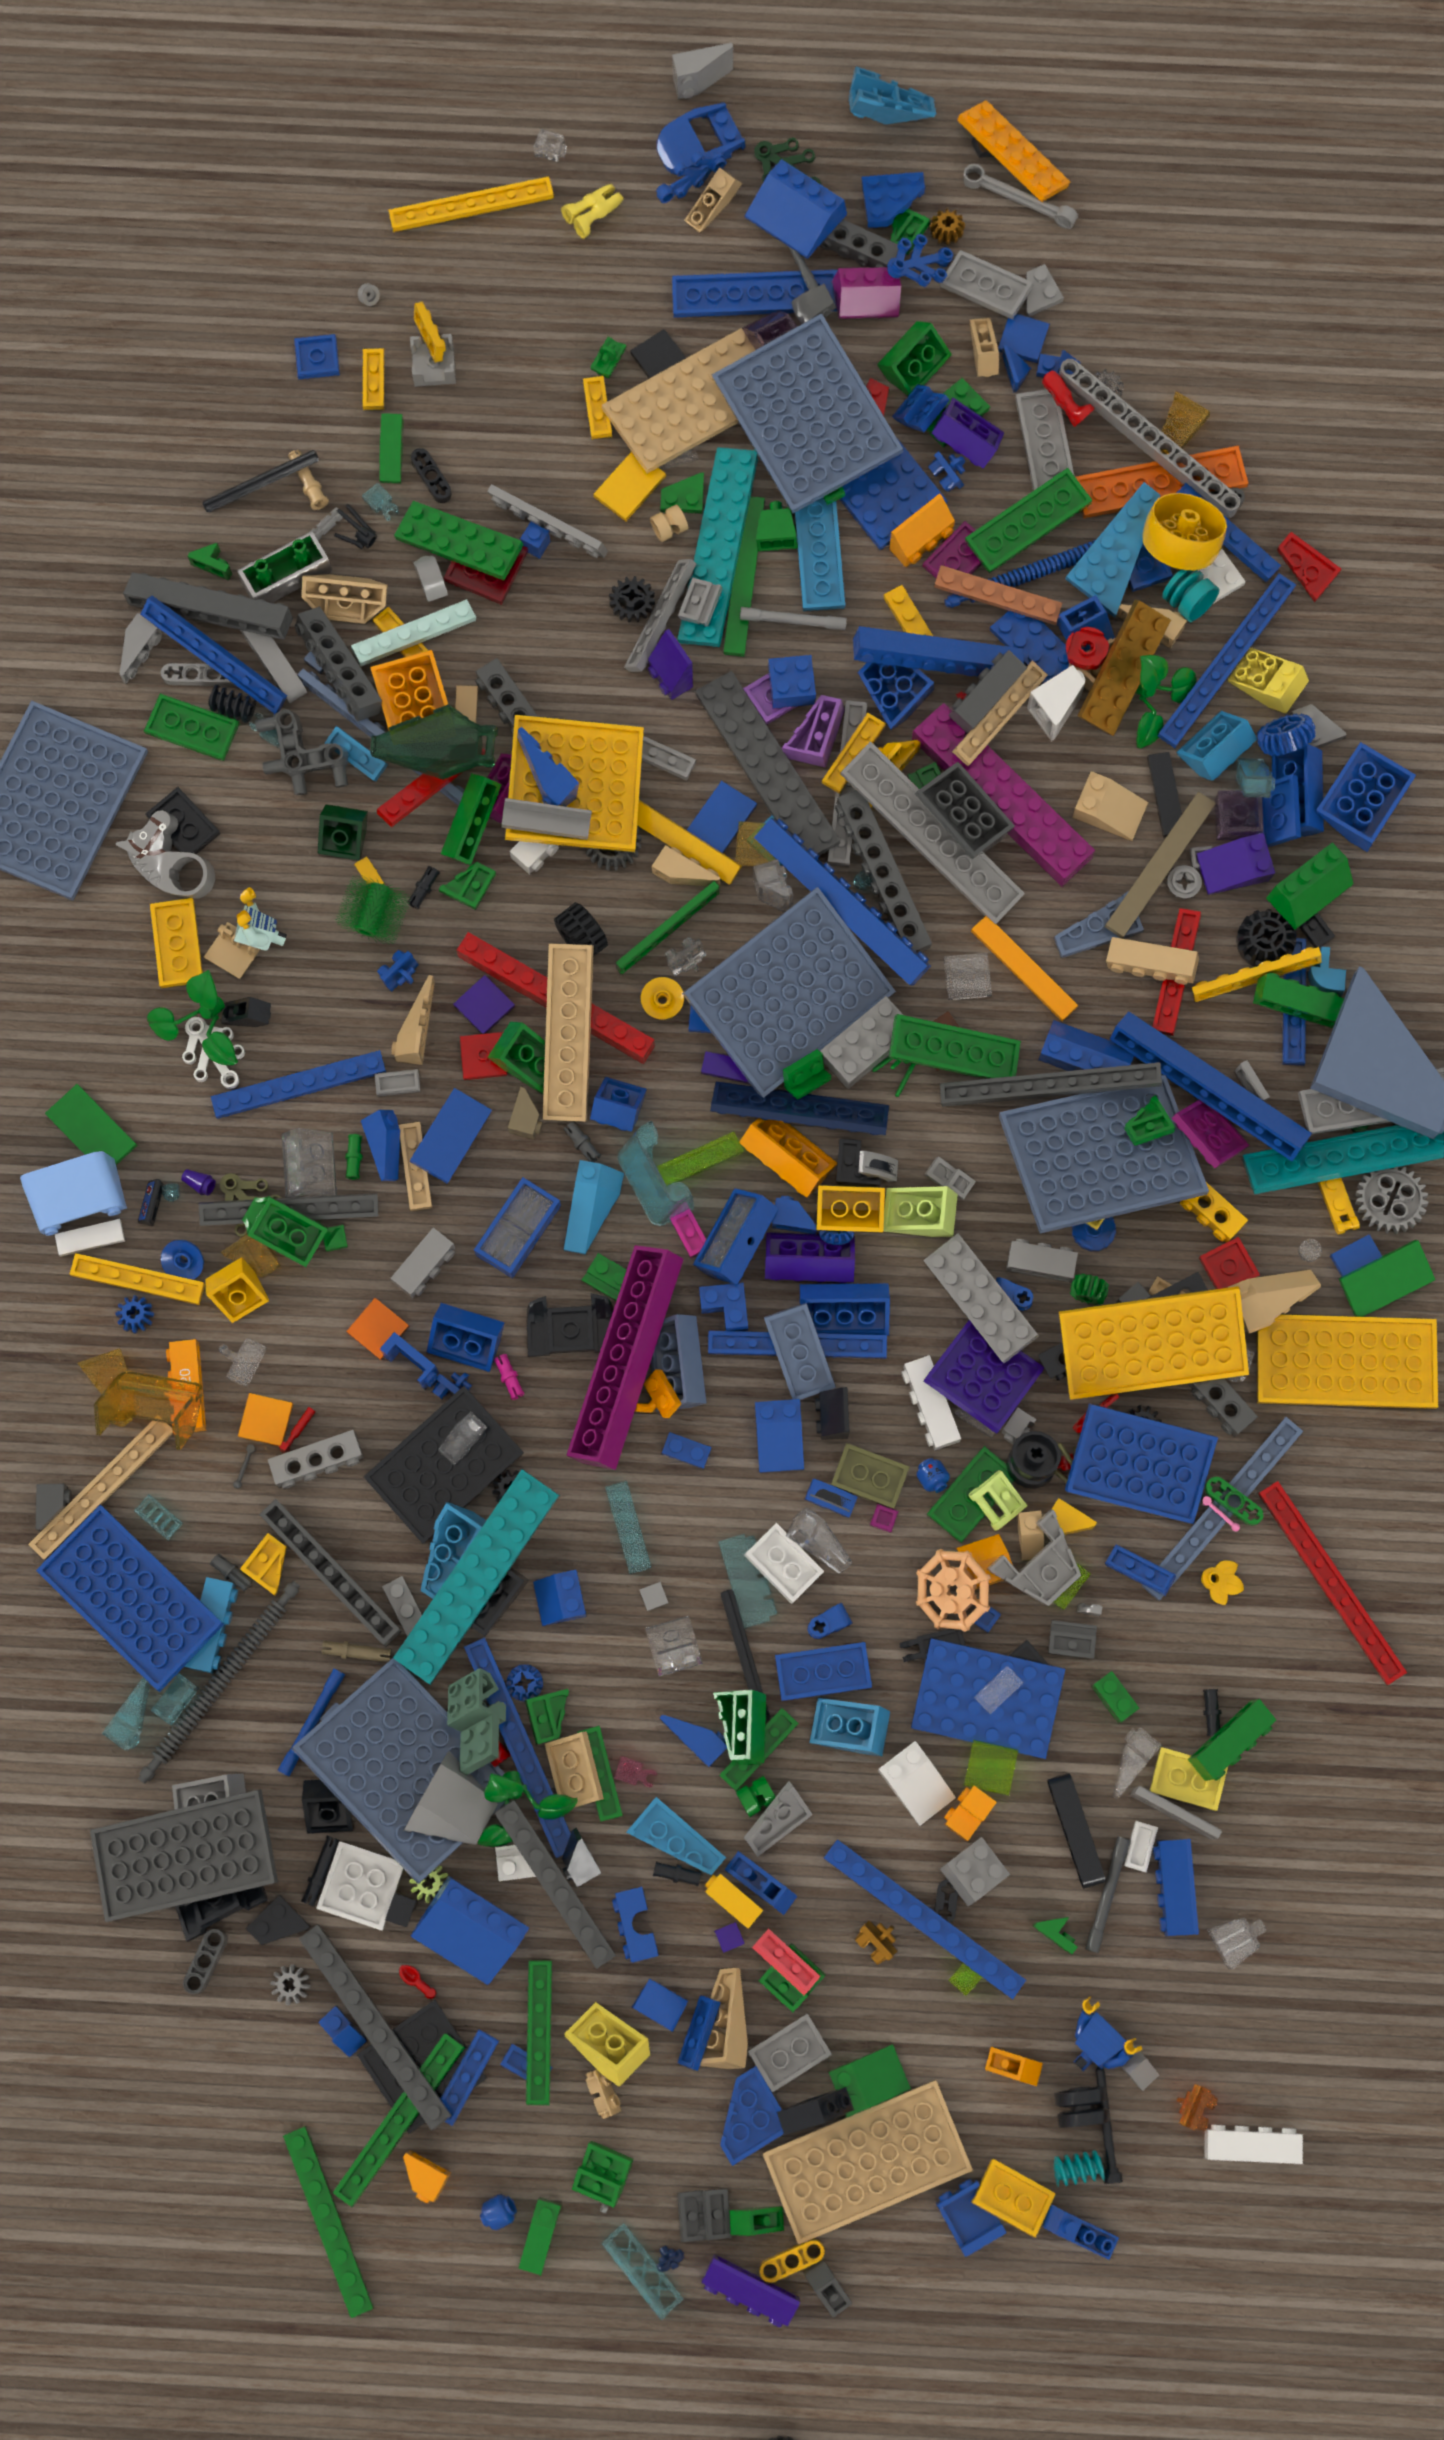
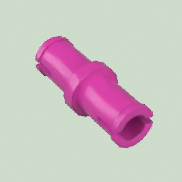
(509, 1376)

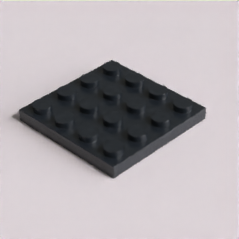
(419, 2037)

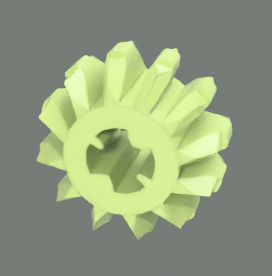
(425, 1890)

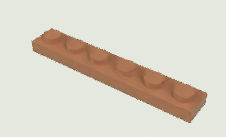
(998, 595)

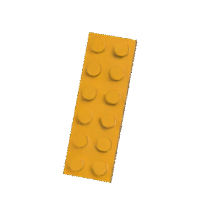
(1013, 151)

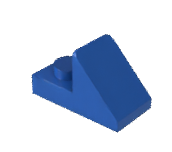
(1052, 363)
(342, 2031)

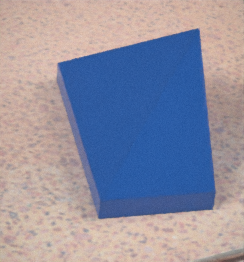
(1015, 367)

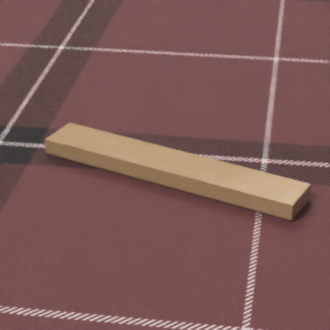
(999, 714)

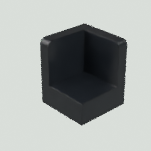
(401, 1910)

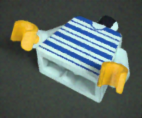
(255, 927)

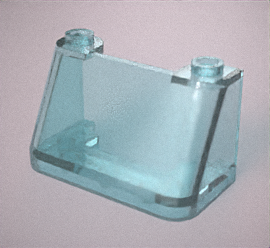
(656, 1198)

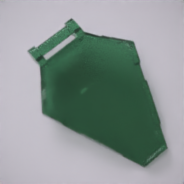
(437, 744)

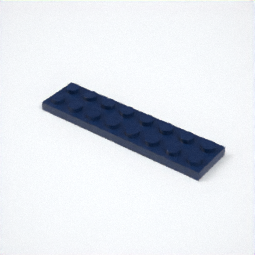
(808, 1110)

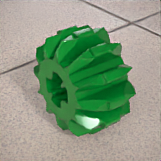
(1089, 1289)

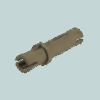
(356, 1651)

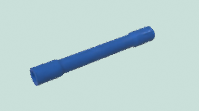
(330, 1687)

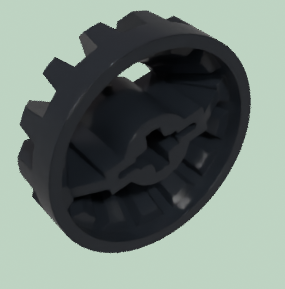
(1258, 949)

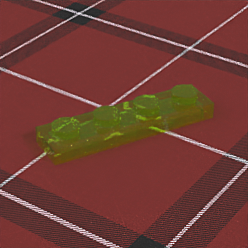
(700, 1159)

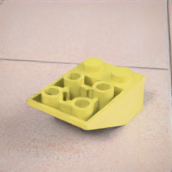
(1269, 679)

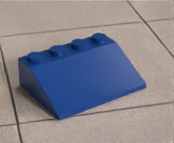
(796, 209)
(1365, 796)
(469, 1930)

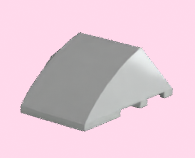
(452, 1805)

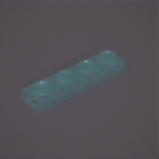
(628, 1527)

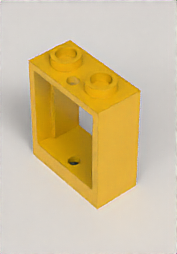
(733, 1900)

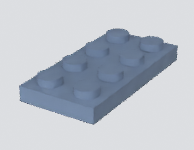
(799, 1352)

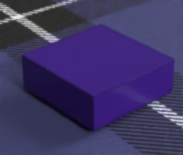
(729, 1937)

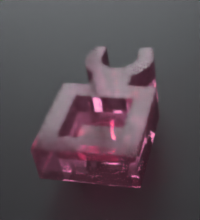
(631, 1771)

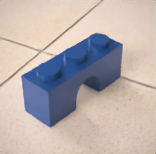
(628, 1905)

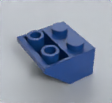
(1085, 614)

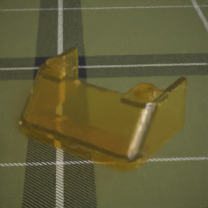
(150, 1399)

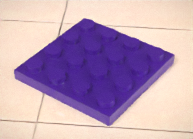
(979, 1381)

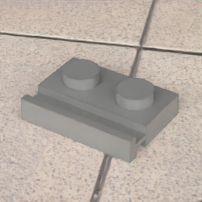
(700, 602)

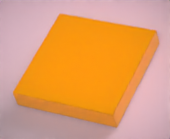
(265, 1419)

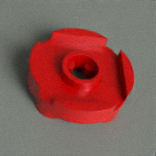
(1091, 659)

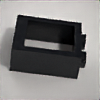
(815, 2111)

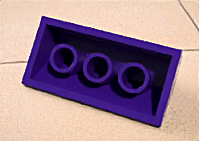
(808, 1258)
(750, 2290)

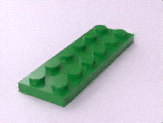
(1028, 520)
(458, 540)
(953, 1048)

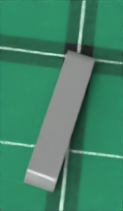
(276, 665)

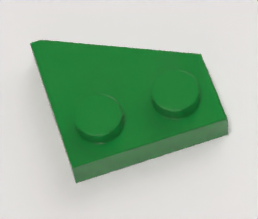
(908, 226)
(1149, 1123)

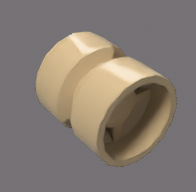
(671, 522)

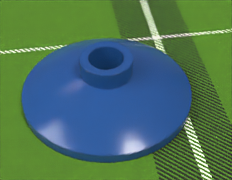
(175, 1265)

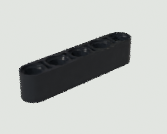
(1076, 1830)

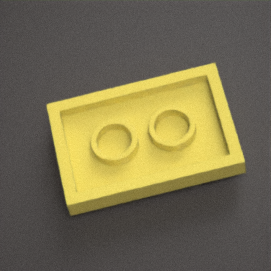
(1179, 1780)

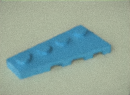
(671, 1834)

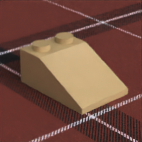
(1110, 807)

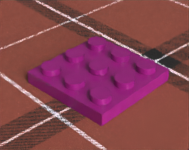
(1210, 1133)

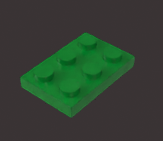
(966, 395)

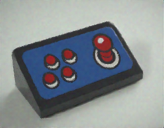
(151, 1202)

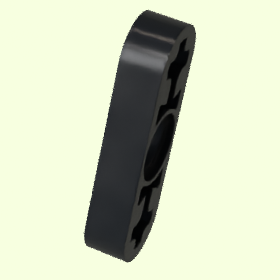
(431, 484)

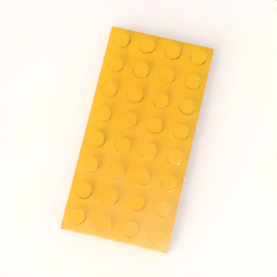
(1154, 1343)
(1348, 1361)

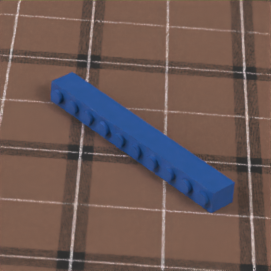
(849, 905)
(1211, 1086)

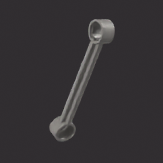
(1063, 215)

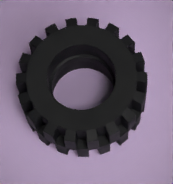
(580, 928)

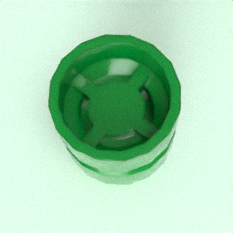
(751, 1803)

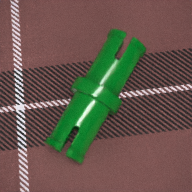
(353, 1157)

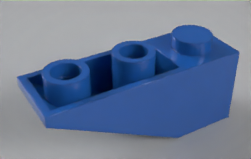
(1079, 2232)

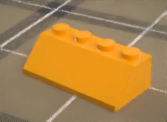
(788, 1154)

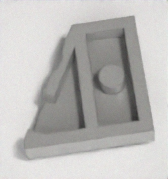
(1326, 729)

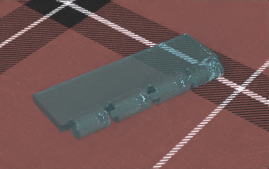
(744, 1581)

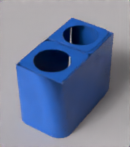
(660, 2004)

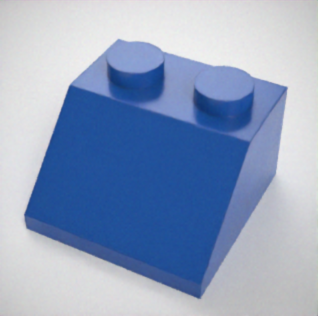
(617, 1104)
(559, 1598)

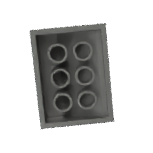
(965, 810)

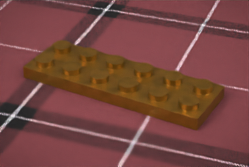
(1122, 667)

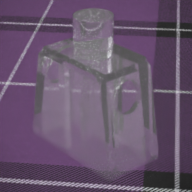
(1236, 1940)

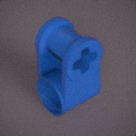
(1014, 1291)
(832, 1620)

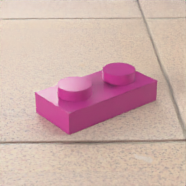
(689, 1232)

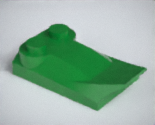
(283, 1229)

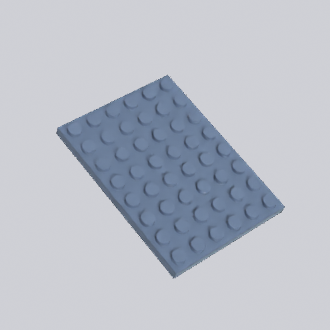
(807, 413)
(60, 797)
(788, 991)
(1084, 1165)
(381, 1757)

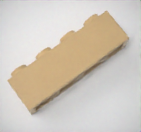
(1152, 960)

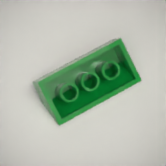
(1312, 886)

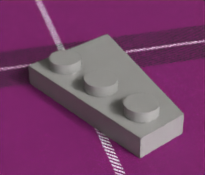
(778, 1820)

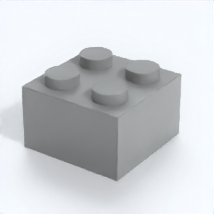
(974, 1871)

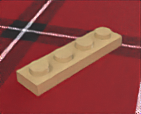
(416, 1178)

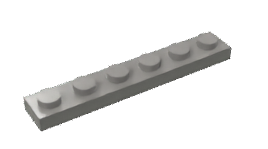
(662, 611)

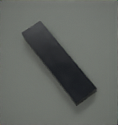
(1164, 790)

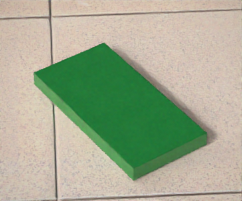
(191, 727)
(89, 1125)
(1387, 1279)
(955, 1509)

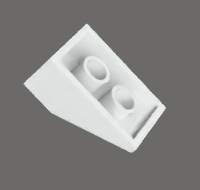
(917, 1783)

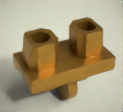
(880, 1938)

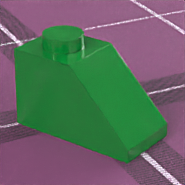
(756, 2220)

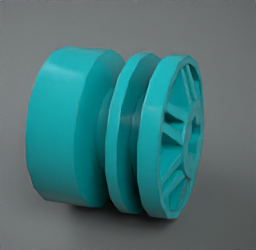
(1190, 593)

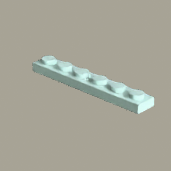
(413, 633)

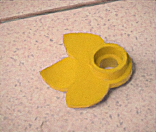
(1225, 1583)

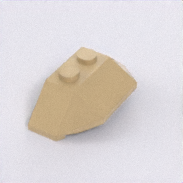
(344, 596)

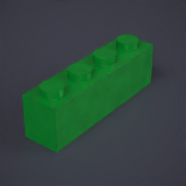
(471, 819)
(1297, 999)
(1232, 1740)

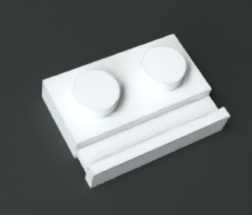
(511, 1864)

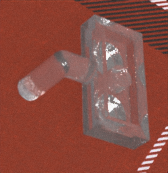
(244, 1362)

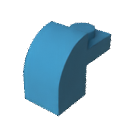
(1327, 978)

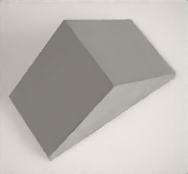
(1140, 2070)

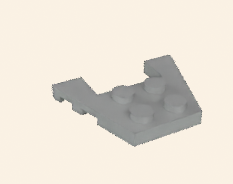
(1047, 1572)

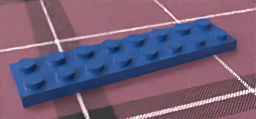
(742, 292)

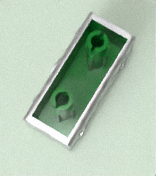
(283, 569)

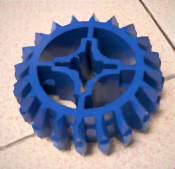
(1286, 734)

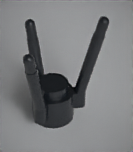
(364, 535)

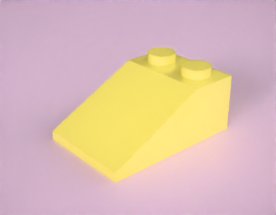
(608, 2043)

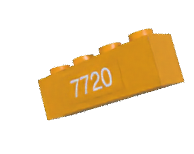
(187, 1366)

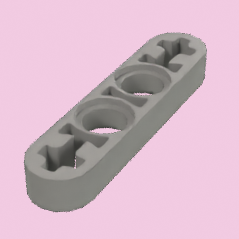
(201, 679)

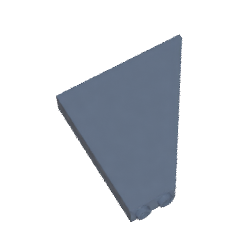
(1379, 1064)

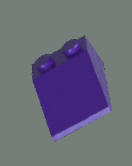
(671, 666)
(1236, 864)

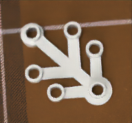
(203, 1061)

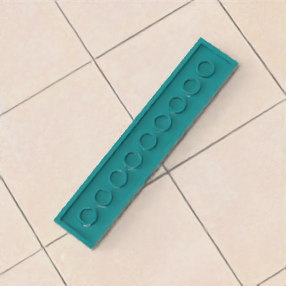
(721, 537)
(1341, 1158)
(476, 1576)

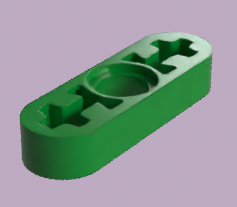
(1243, 1499)

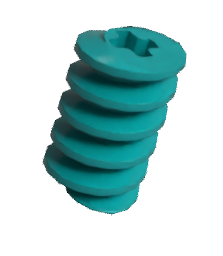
(1078, 2168)

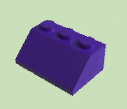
(968, 433)

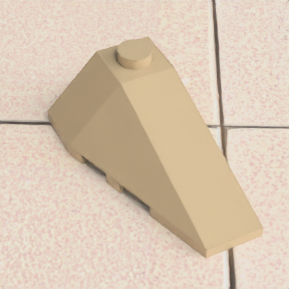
(413, 1033)
(1271, 1295)
(728, 2037)

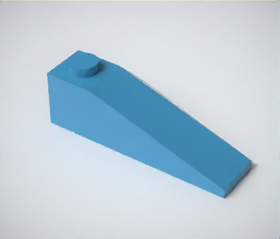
(593, 1197)
(452, 1537)

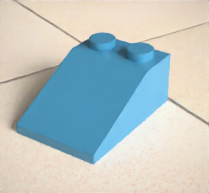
(850, 1726)

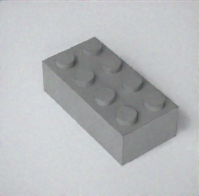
(862, 1044)

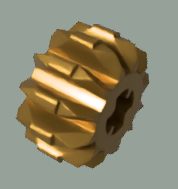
(947, 226)

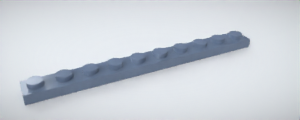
(327, 694)
(1245, 1482)

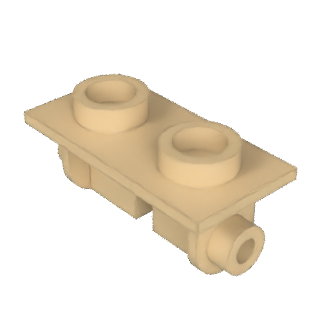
(608, 2102)

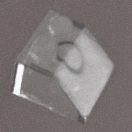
(673, 1646)

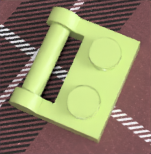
(1004, 1496)

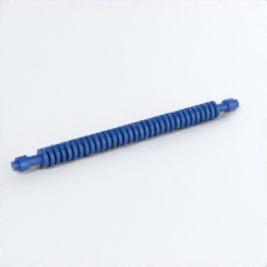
(1031, 572)

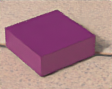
(884, 1518)

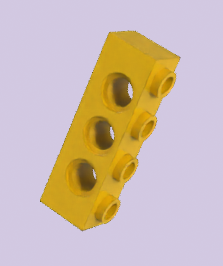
(1217, 1205)

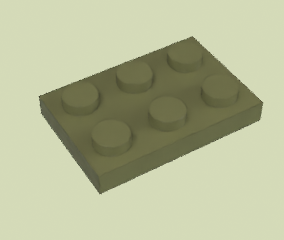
(870, 1476)

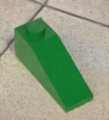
(540, 2236)

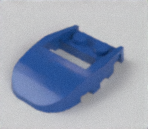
(679, 142)

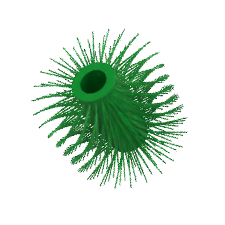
(373, 909)

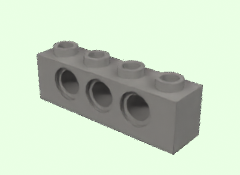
(281, 1464)

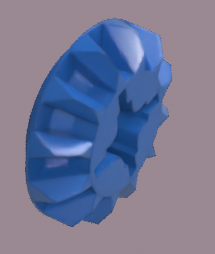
(834, 1238)
(534, 1688)

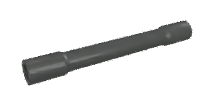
(1097, 1931)

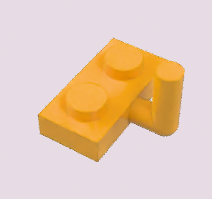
(662, 1395)

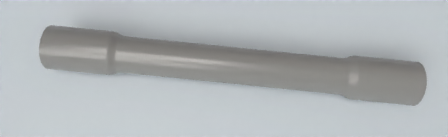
(828, 622)

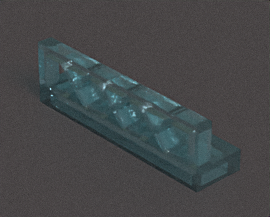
(633, 2275)

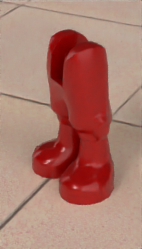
(1063, 397)

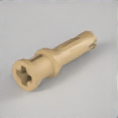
(311, 487)

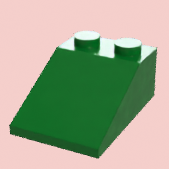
(521, 1055)
(871, 2079)

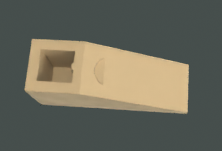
(713, 199)
(679, 870)

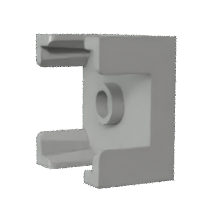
(425, 370)

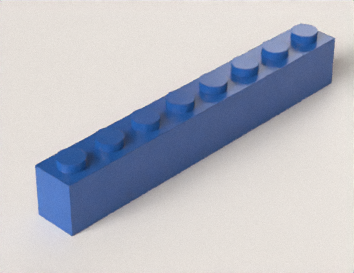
(926, 651)

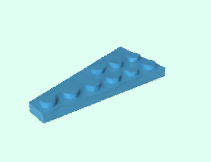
(1111, 558)

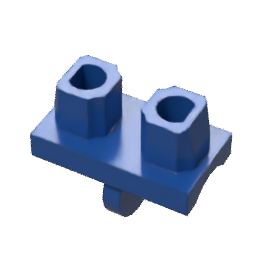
(941, 464)
(399, 971)
(445, 1385)

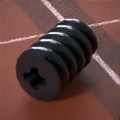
(230, 705)

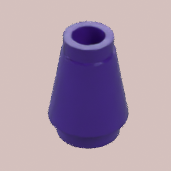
(200, 1182)

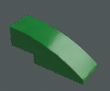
(391, 448)

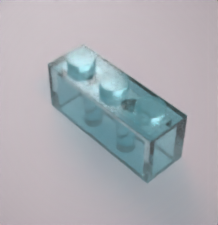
(1254, 778)

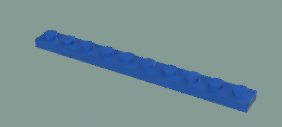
(1226, 660)
(520, 1746)
(925, 1919)

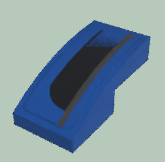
(831, 1498)

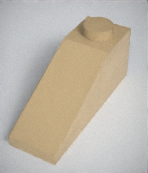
(984, 347)
(1174, 629)

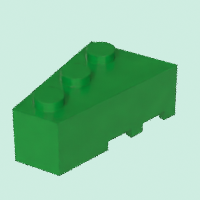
(744, 1724)

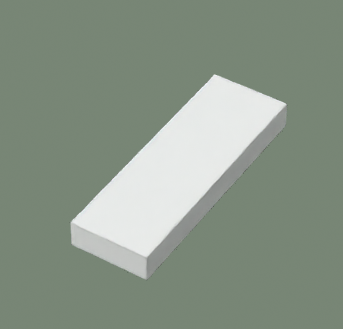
(89, 1237)

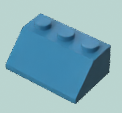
(1217, 745)

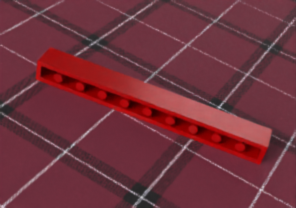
(534, 986)

